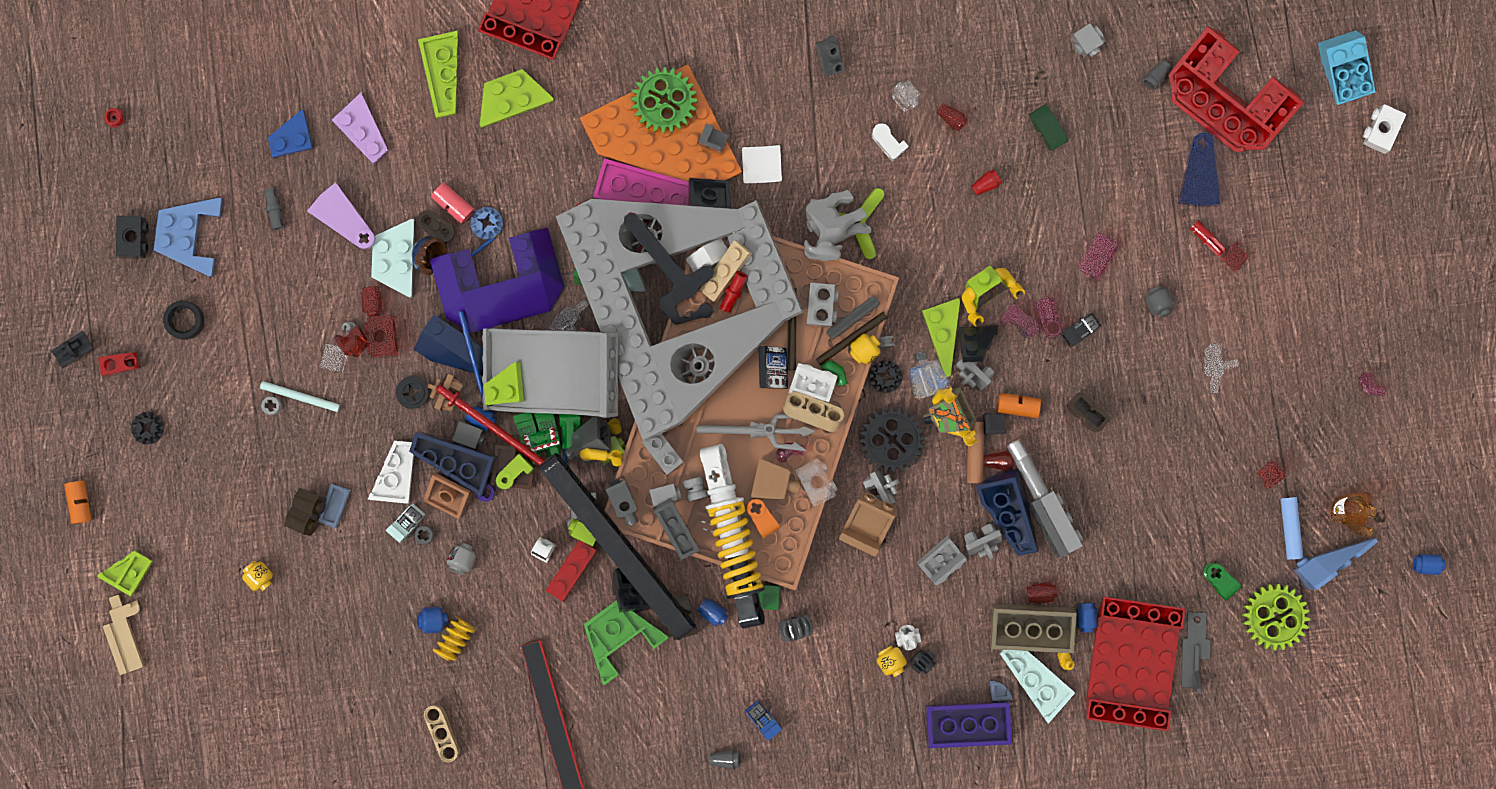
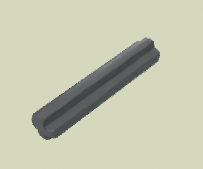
(852, 317)

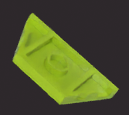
(510, 97)

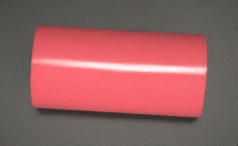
(455, 204)

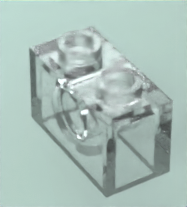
(816, 495)

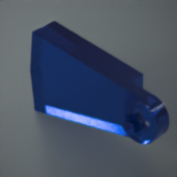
(1200, 175)

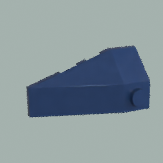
(447, 346)

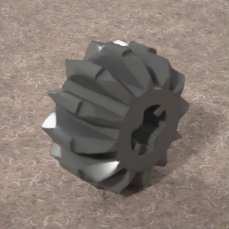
(795, 627)

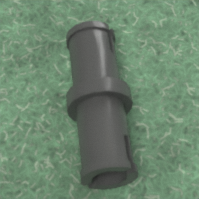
(273, 209)

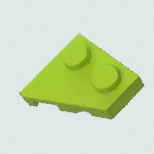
(505, 386)
(127, 573)

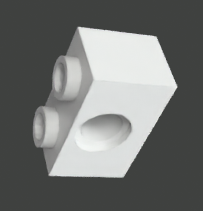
(1392, 120)

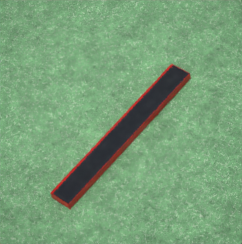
(552, 715)

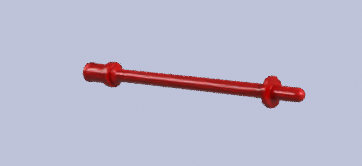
(455, 400)

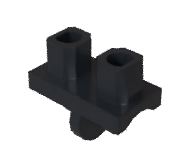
(72, 349)

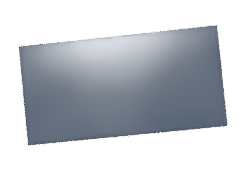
(335, 505)

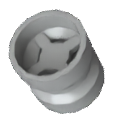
(695, 488)

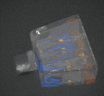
(926, 377)

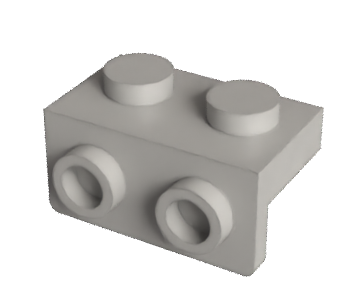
(941, 561)

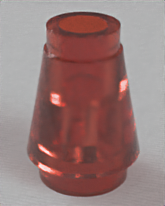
(953, 117)
(998, 460)

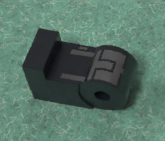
(1080, 330)

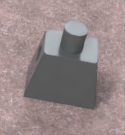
(619, 492)

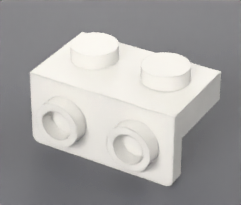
(813, 382)

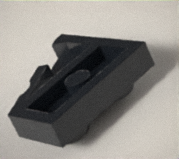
(976, 342)

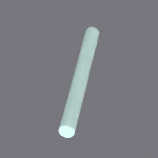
(300, 396)

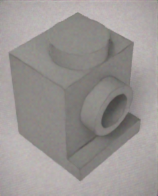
(664, 493)

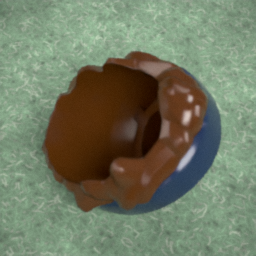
(427, 249)

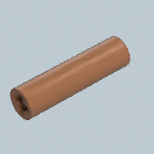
(975, 455)

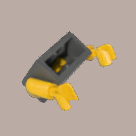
(594, 441)

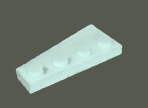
(1039, 682)

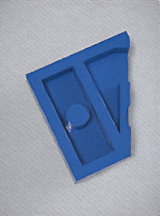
(291, 137)

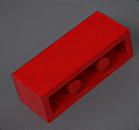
(571, 570)

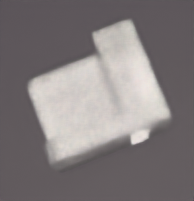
(333, 358)

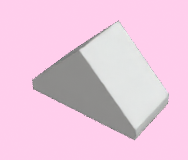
(707, 254)

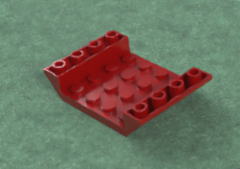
(530, 24)
(1133, 663)

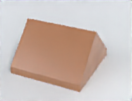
(447, 495)

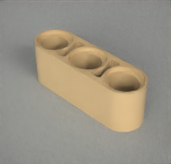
(823, 409)
(434, 725)

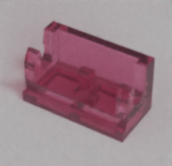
(1098, 256)

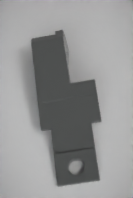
(1193, 649)

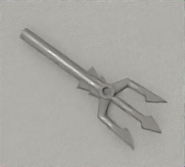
(762, 430)

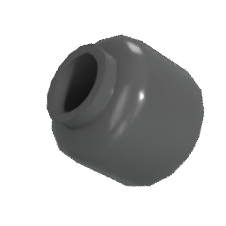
(1159, 301)

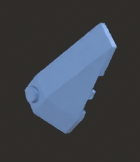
(1322, 568)

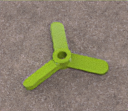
(868, 206)

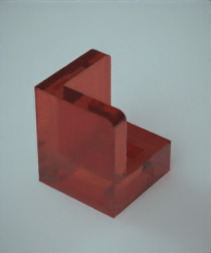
(1234, 257)
(353, 343)
(1271, 474)

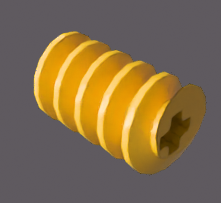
(454, 639)

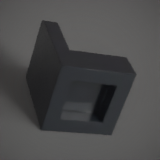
(994, 424)

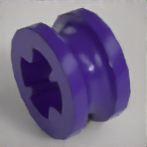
(483, 498)

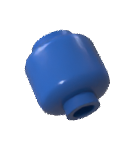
(431, 620)

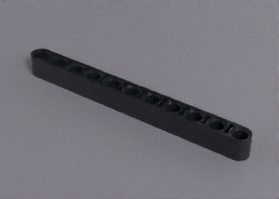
(617, 546)

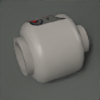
(461, 559)

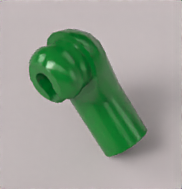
(836, 369)

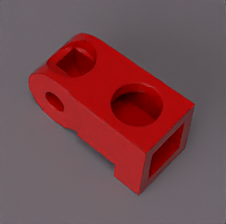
(118, 364)

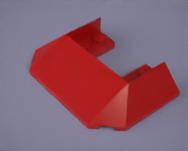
(1218, 108)

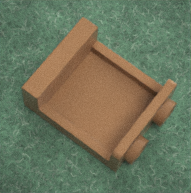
(868, 523)

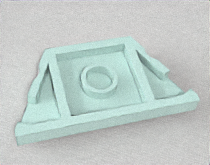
(393, 257)

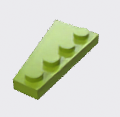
(441, 67)

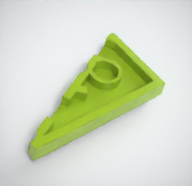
(942, 329)

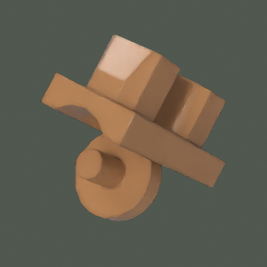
(450, 384)

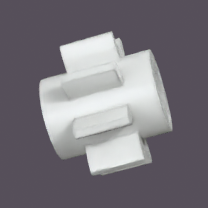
(908, 637)

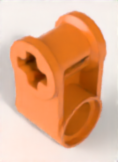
(764, 520)

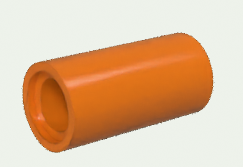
(1019, 405)
(77, 502)

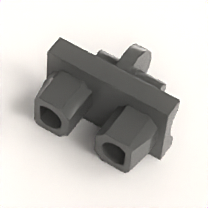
(829, 56)

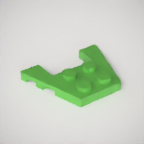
(613, 629)

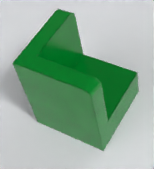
(770, 597)

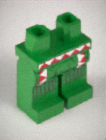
(539, 440)

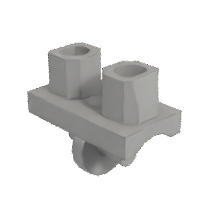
(973, 375)
(883, 484)
(984, 545)

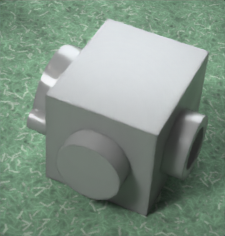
(1088, 40)

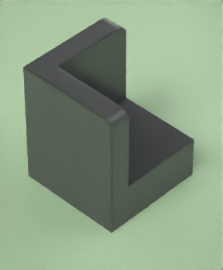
(713, 139)

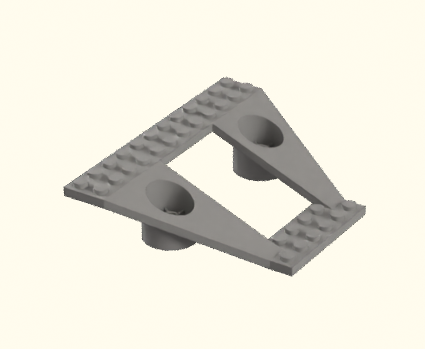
(656, 374)

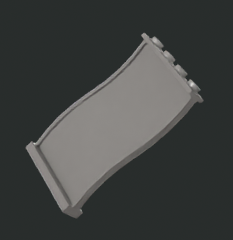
(559, 370)

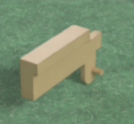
(121, 636)

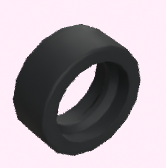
(171, 309)

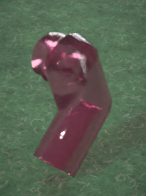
(1369, 387)
(782, 454)

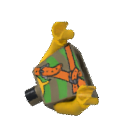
(952, 414)

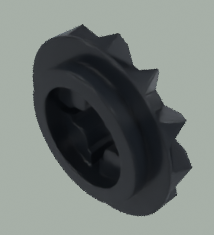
(877, 381)
(404, 387)
(156, 427)

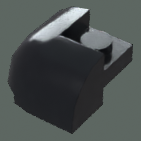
(627, 596)

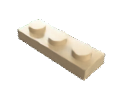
(725, 271)

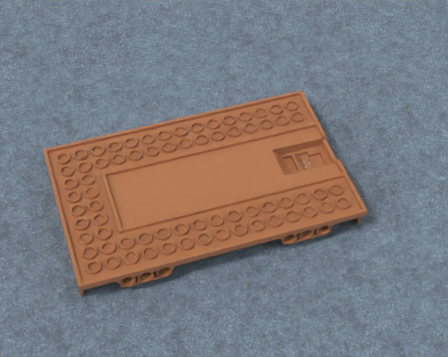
(742, 401)

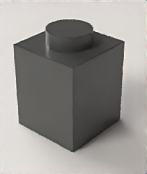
(469, 435)

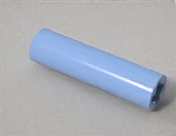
(1291, 528)

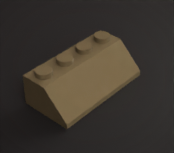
(1033, 628)

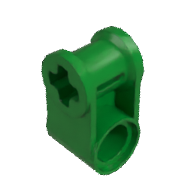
(1223, 583)

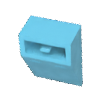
(1347, 66)

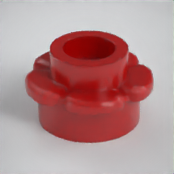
(109, 117)

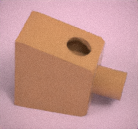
(773, 482)

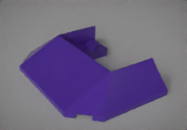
(505, 301)

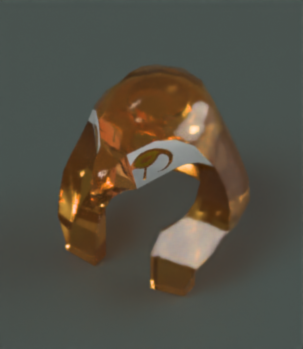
(1353, 512)

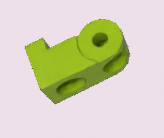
(508, 476)

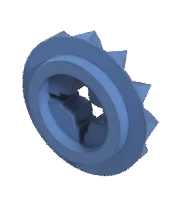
(490, 231)

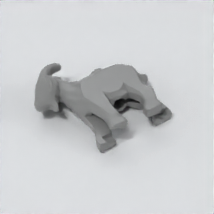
(832, 227)

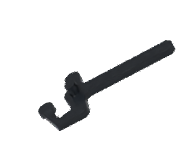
(684, 285)

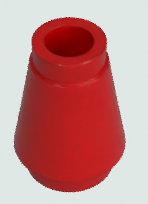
(987, 182)

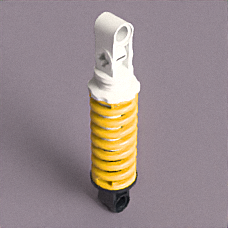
(733, 540)

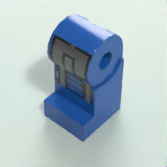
(763, 720)

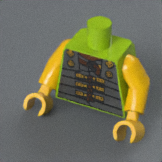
(985, 287)

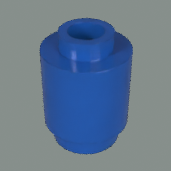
(488, 414)
(1428, 564)
(713, 612)
(1087, 617)

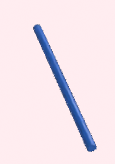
(471, 352)

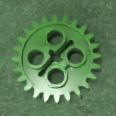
(653, 115)

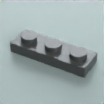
(676, 528)

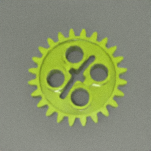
(1283, 634)

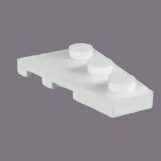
(396, 475)

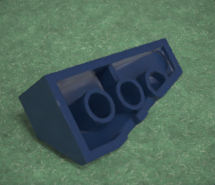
(1008, 505)

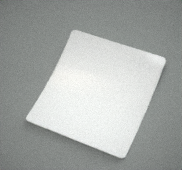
(761, 164)

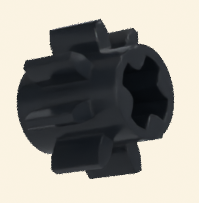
(923, 661)

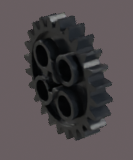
(904, 426)

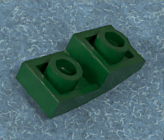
(1049, 127)

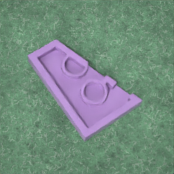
(361, 129)

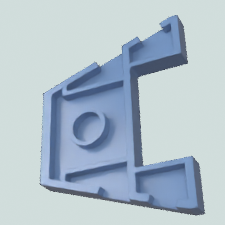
(178, 233)

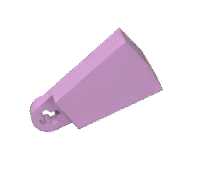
(340, 214)

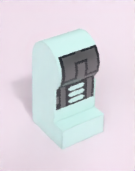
(406, 523)

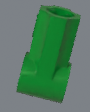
(569, 425)

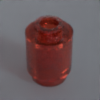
(371, 301)
(1041, 592)

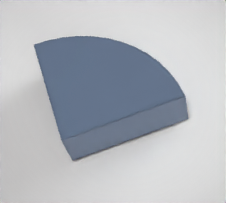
(999, 691)

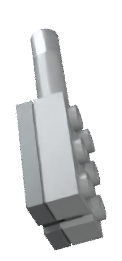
(1046, 505)

